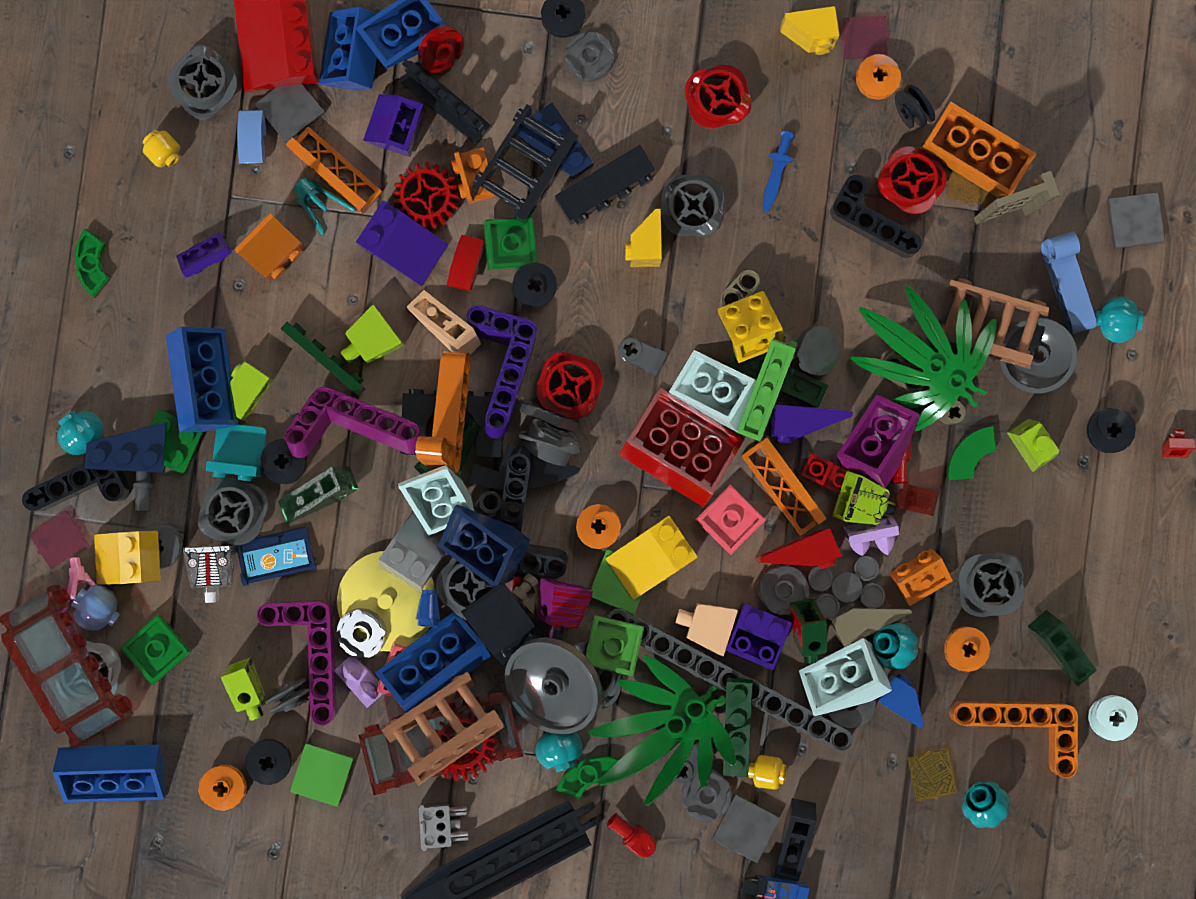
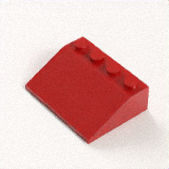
(275, 43)
(681, 447)

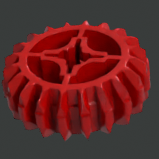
(437, 193)
(480, 758)

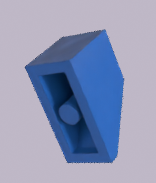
(902, 699)

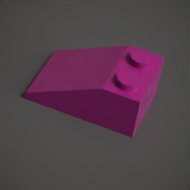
(879, 441)

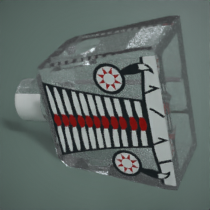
(210, 569)

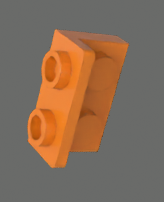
(468, 166)
(921, 576)

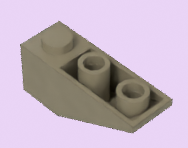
(858, 623)

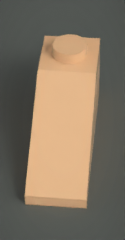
(444, 324)

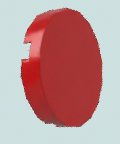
(440, 49)

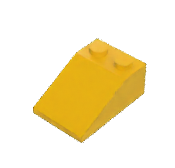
(127, 557)
(651, 557)

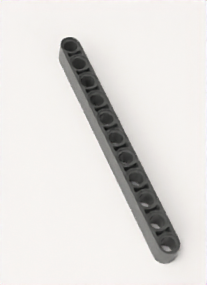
(719, 669)

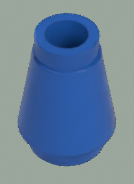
(428, 609)

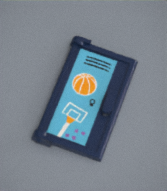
(268, 559)

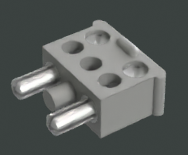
(428, 825)

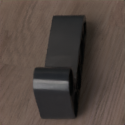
(877, 221)
(73, 487)

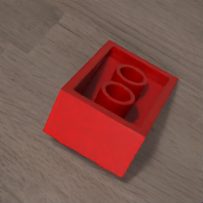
(810, 550)

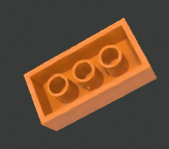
(977, 151)

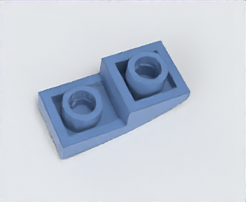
(250, 136)

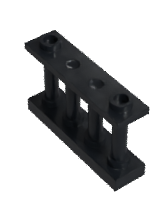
(549, 164)

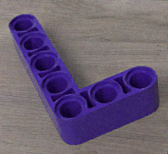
(510, 366)

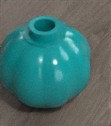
(1119, 319)
(78, 430)
(895, 646)
(558, 750)
(985, 804)

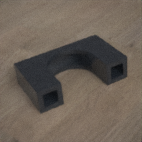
(421, 409)

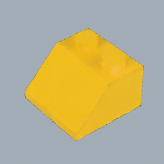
(812, 29)
(645, 243)

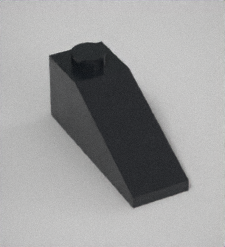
(795, 838)

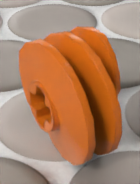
(871, 86)
(588, 535)
(977, 643)
(214, 796)

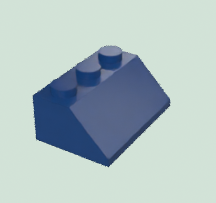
(346, 56)

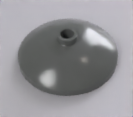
(1058, 359)

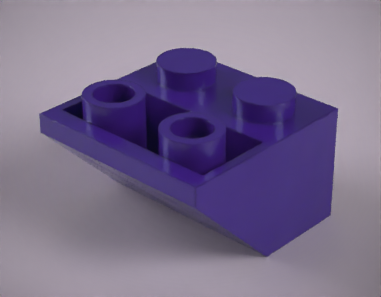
(395, 124)
(758, 636)

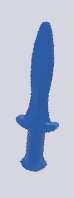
(780, 160)

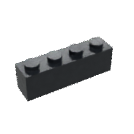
(605, 185)

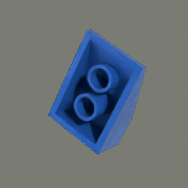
(399, 29)

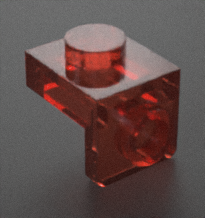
(917, 499)

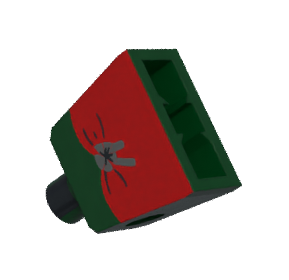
(809, 629)

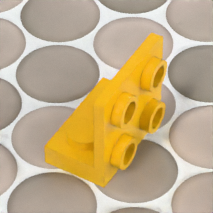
(751, 325)

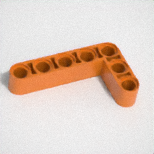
(449, 415)
(1025, 719)

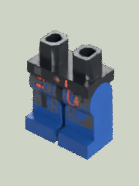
(773, 888)

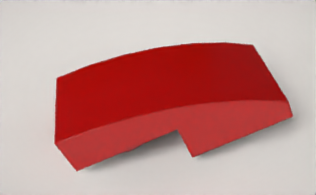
(465, 263)
(824, 473)

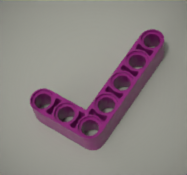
(331, 406)
(315, 649)

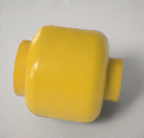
(161, 148)
(768, 772)

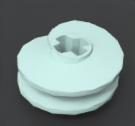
(1108, 706)

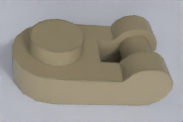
(530, 600)

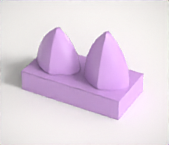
(862, 534)
(359, 680)

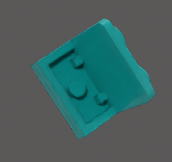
(238, 452)

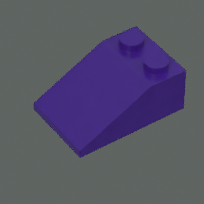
(402, 243)
(794, 421)

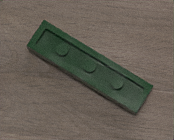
(316, 350)
(795, 383)
(738, 724)

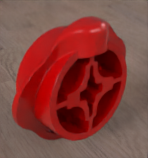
(730, 76)
(915, 204)
(581, 408)

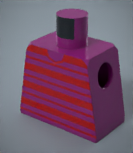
(561, 605)

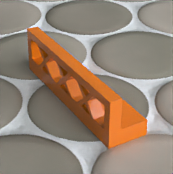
(326, 174)
(791, 481)

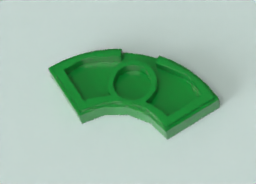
(89, 263)
(969, 452)
(585, 774)

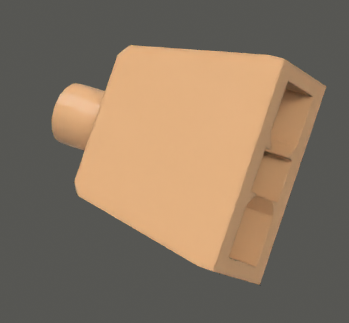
(708, 625)

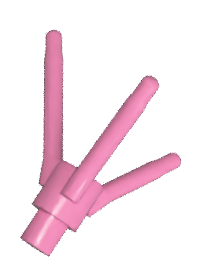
(77, 576)

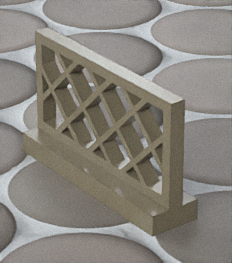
(1030, 199)

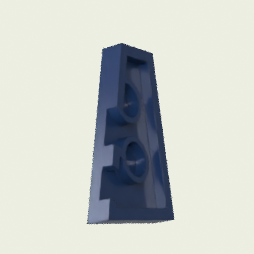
(551, 118)
(130, 451)

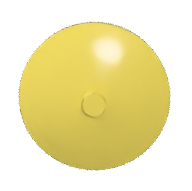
(394, 601)

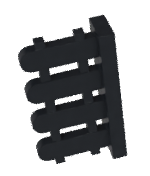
(444, 102)

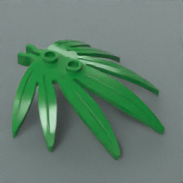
(942, 371)
(685, 723)

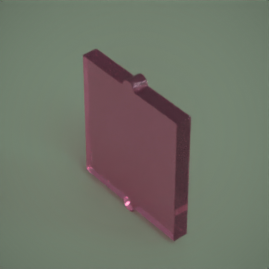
(864, 36)
(58, 540)

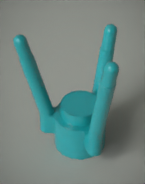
(308, 192)

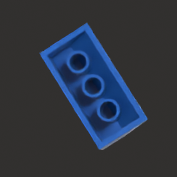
(201, 379)
(433, 662)
(110, 773)

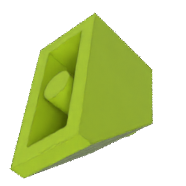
(248, 388)

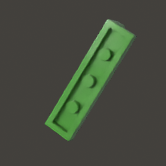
(766, 389)

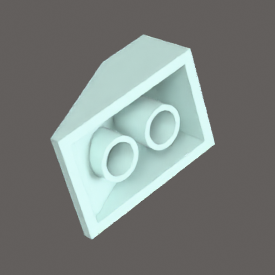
(714, 389)
(434, 497)
(845, 679)

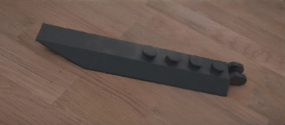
(510, 856)

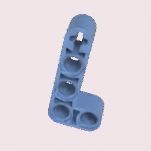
(1068, 282)

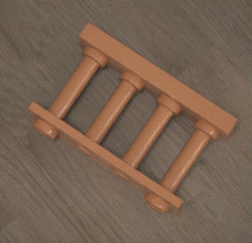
(1021, 354)
(444, 752)

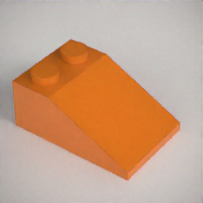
(270, 248)

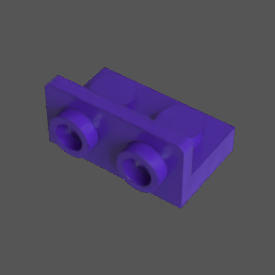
(203, 255)

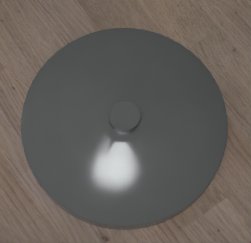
(553, 685)

